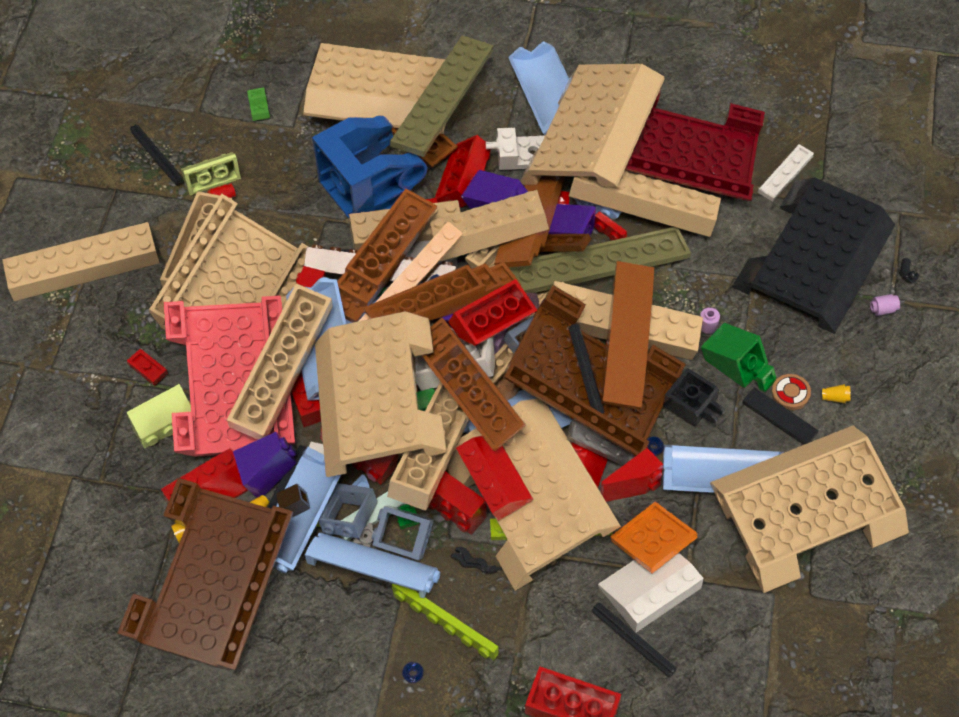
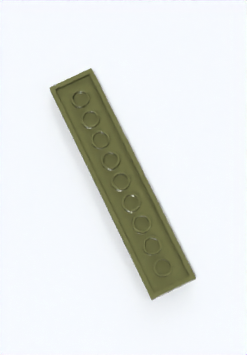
(441, 96)
(600, 259)

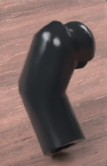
(906, 273)

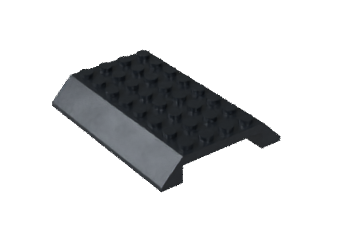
(820, 252)

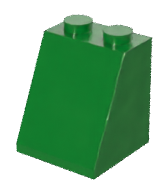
(735, 353)

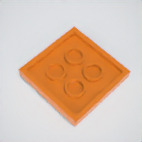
(653, 537)

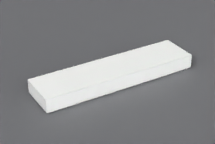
(785, 173)

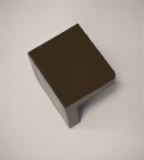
(293, 499)

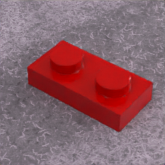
(609, 227)
(147, 367)

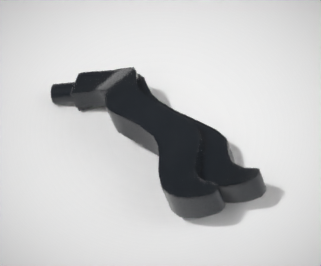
(468, 561)

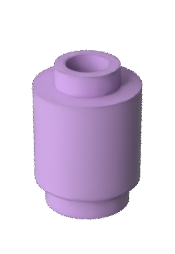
(885, 304)
(710, 320)

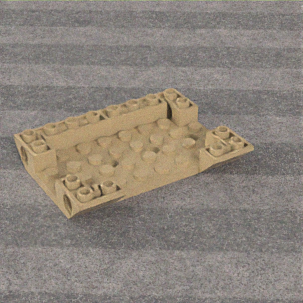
(802, 480)

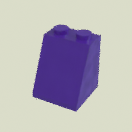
(490, 188)
(573, 219)
(264, 463)

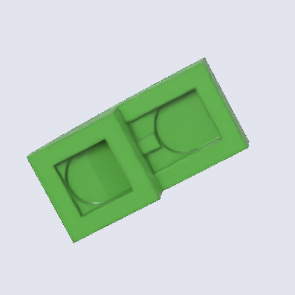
(258, 104)

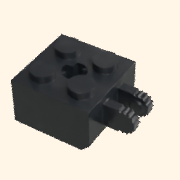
(693, 397)

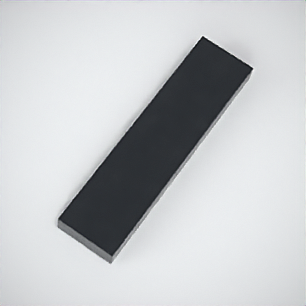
(780, 416)

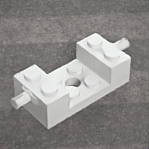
(513, 150)

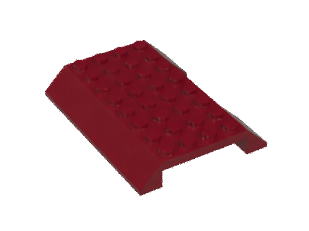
(700, 151)

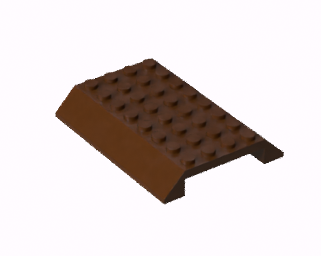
(549, 370)
(212, 578)

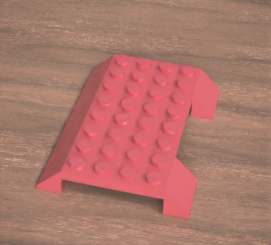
(220, 356)

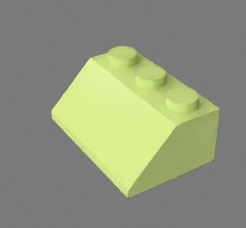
(211, 173)
(154, 418)

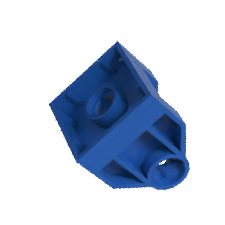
(353, 170)

